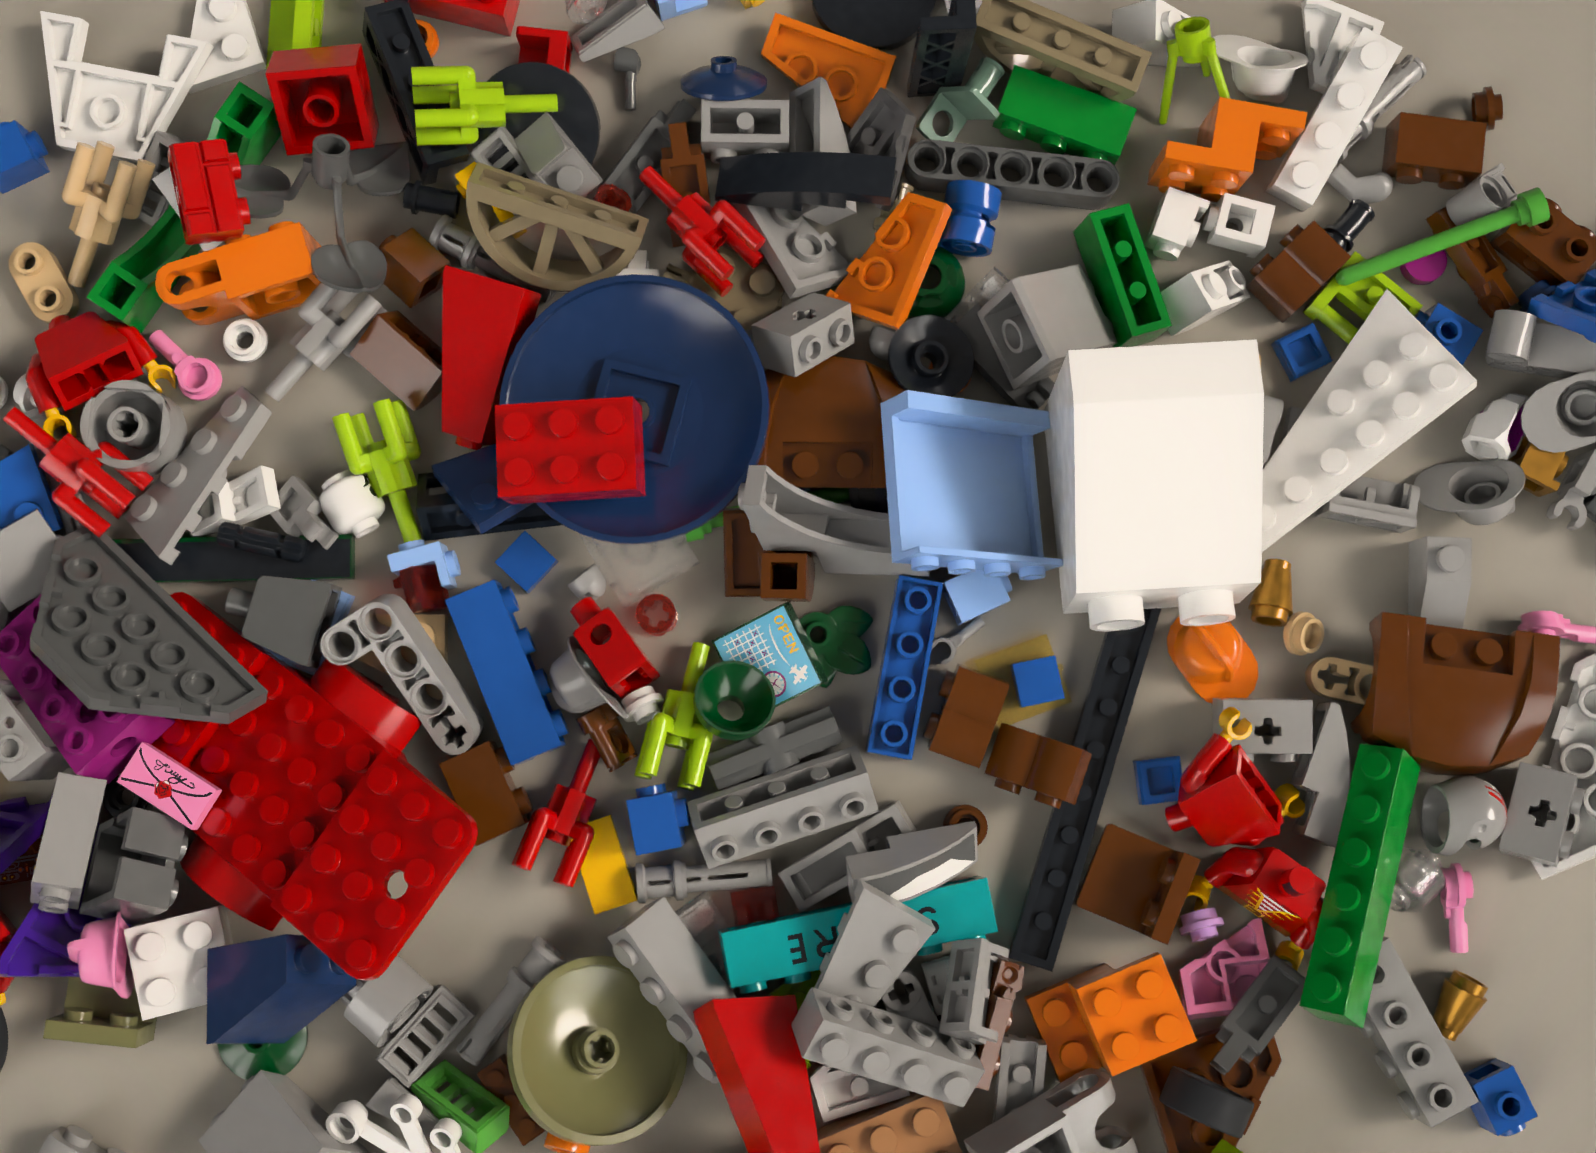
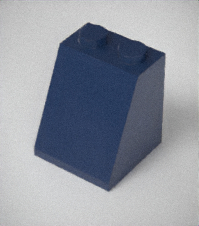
(269, 989)

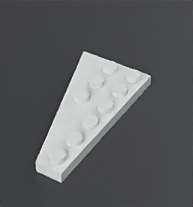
(1370, 403)

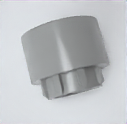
(386, 1003)

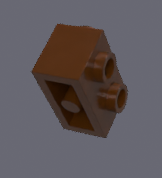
(1549, 250)

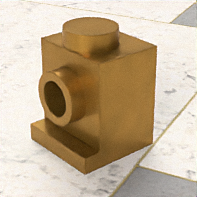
(1539, 468)

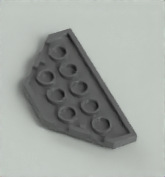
(129, 642)

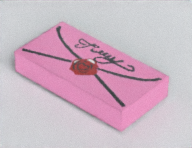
(169, 786)

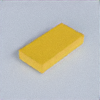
(606, 869)

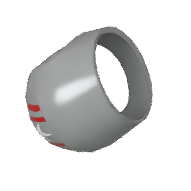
(1474, 810)

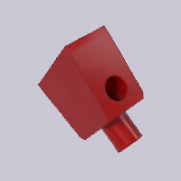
(620, 658)

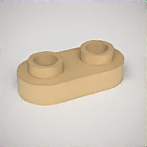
(43, 280)

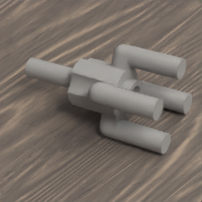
(324, 334)

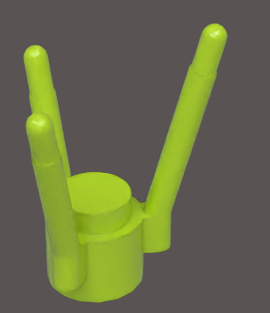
(1194, 45)

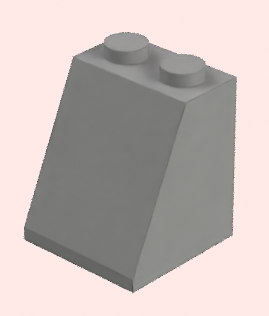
(1042, 318)
(273, 1118)

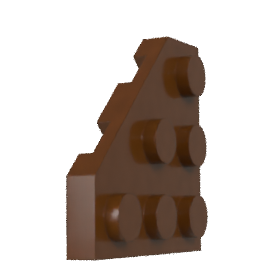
(1248, 1080)

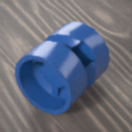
(969, 226)

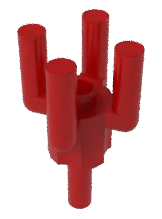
(706, 230)
(78, 471)
(563, 820)

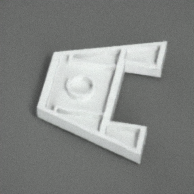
(114, 103)

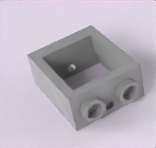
(24, 745)
(67, 843)

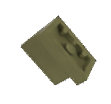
(100, 1017)

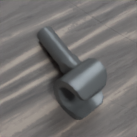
(628, 61)

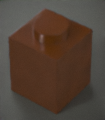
(412, 267)

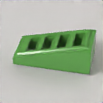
(478, 1128)

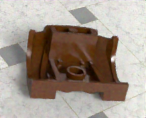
(829, 424)
(1457, 694)

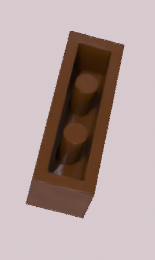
(497, 1081)

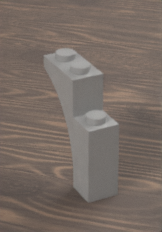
(839, 535)

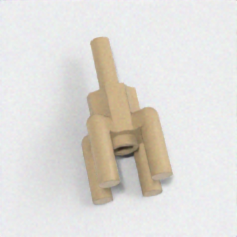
(99, 204)

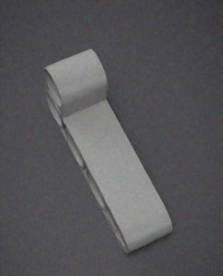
(1537, 348)
(408, 677)

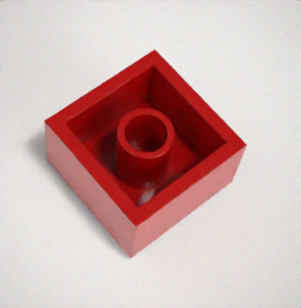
(322, 94)

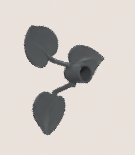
(376, 172)

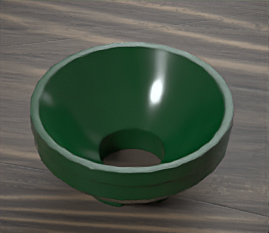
(947, 294)
(736, 683)

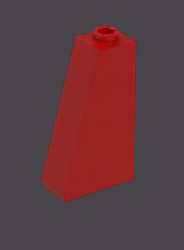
(479, 334)
(761, 1071)

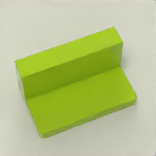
(295, 25)

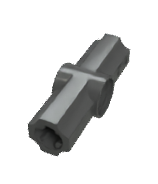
(774, 748)

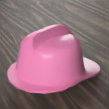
(104, 955)

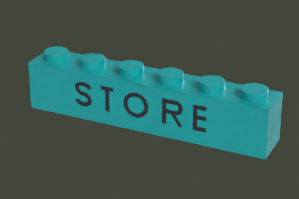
(798, 941)

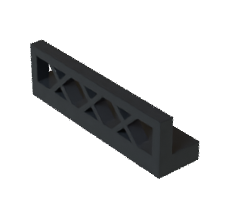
(395, 48)
(942, 49)
(444, 519)

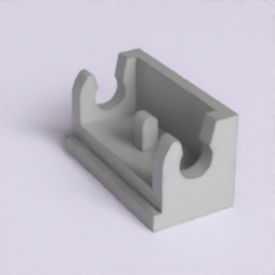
(1375, 505)
(969, 990)

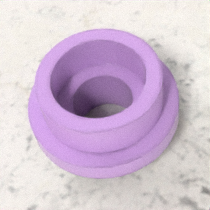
(1201, 924)

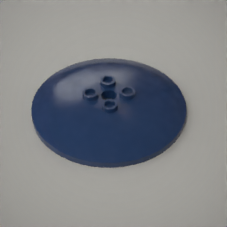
(681, 359)

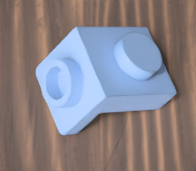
(417, 554)

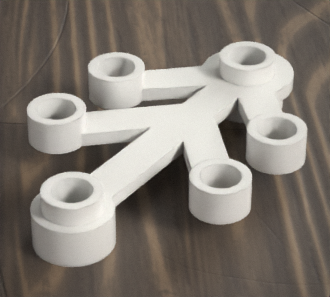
(350, 1121)

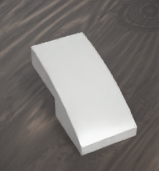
(240, 501)

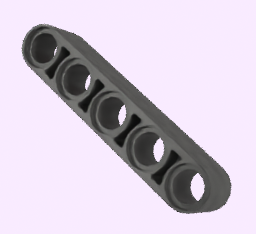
(1030, 166)

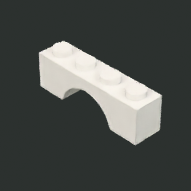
(1334, 119)

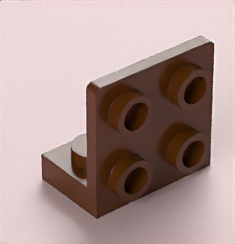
(1137, 883)

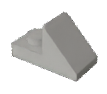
(556, 158)

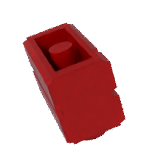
(207, 191)

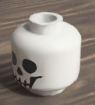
(351, 504)

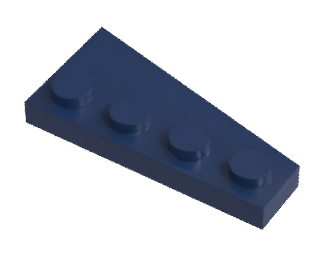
(473, 486)

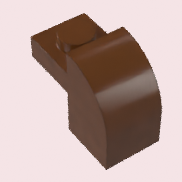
(787, 576)

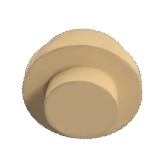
(1303, 633)

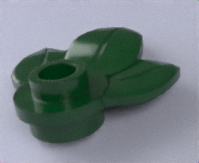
(841, 644)

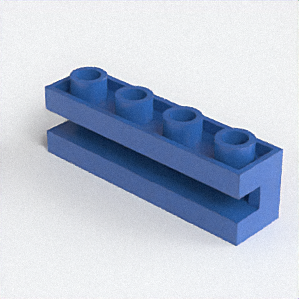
(904, 667)
(506, 671)

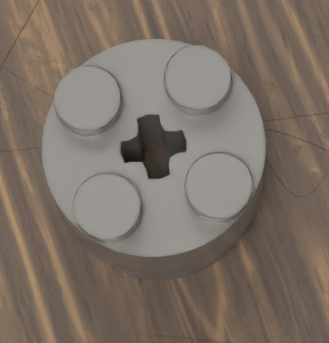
(134, 405)

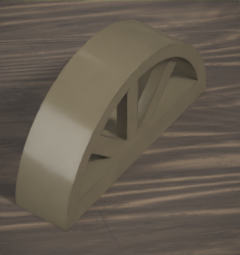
(1059, 48)
(557, 209)

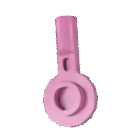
(196, 377)
(1554, 624)
(1453, 899)

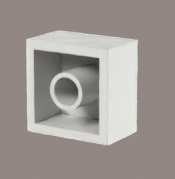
(171, 959)

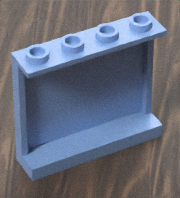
(963, 485)

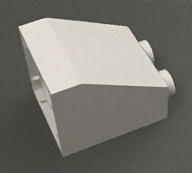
(1157, 480)

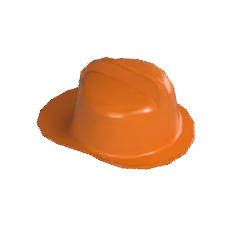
(1213, 660)

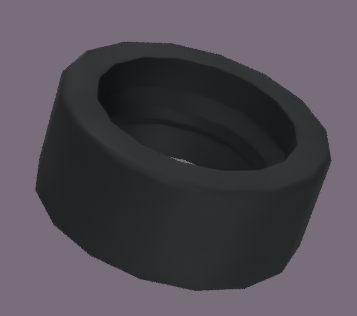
(1206, 1102)

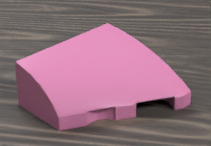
(1223, 975)

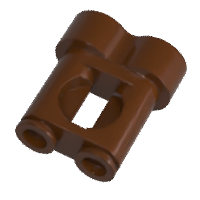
(607, 736)

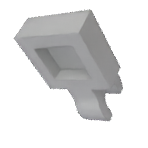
(1576, 485)
(300, 512)

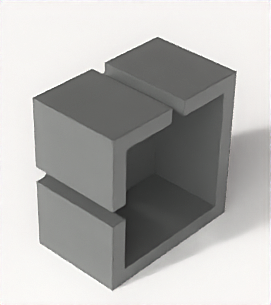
(134, 866)

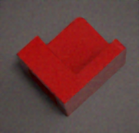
(545, 46)

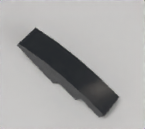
(812, 178)

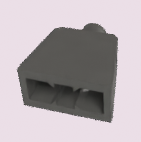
(286, 615)

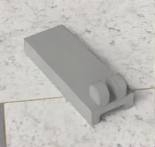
(1019, 1073)

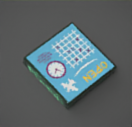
(778, 649)

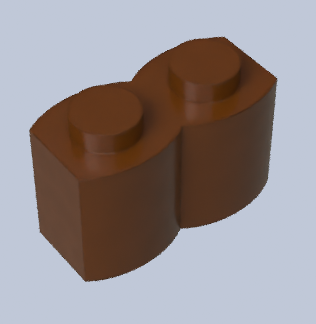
(1297, 271)
(967, 714)
(1037, 764)

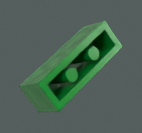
(1063, 117)
(1122, 275)

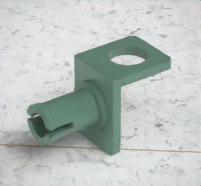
(963, 102)

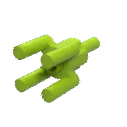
(471, 105)
(385, 460)
(679, 728)

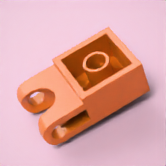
(244, 276)

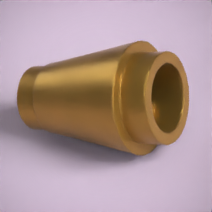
(1273, 596)
(1458, 1003)

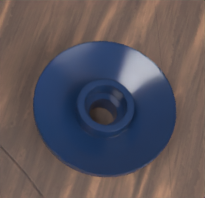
(723, 81)

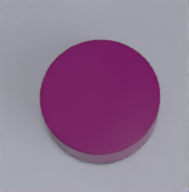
(1426, 269)

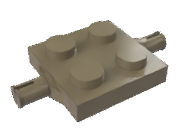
(754, 291)

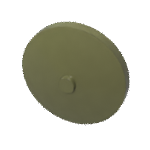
(593, 1054)

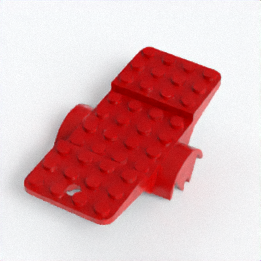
(318, 808)

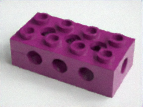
(90, 740)

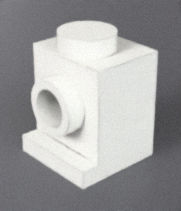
(1249, 215)
(1175, 223)

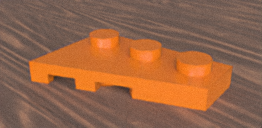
(849, 67)
(893, 268)

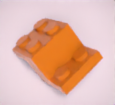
(1226, 148)
(1111, 1018)

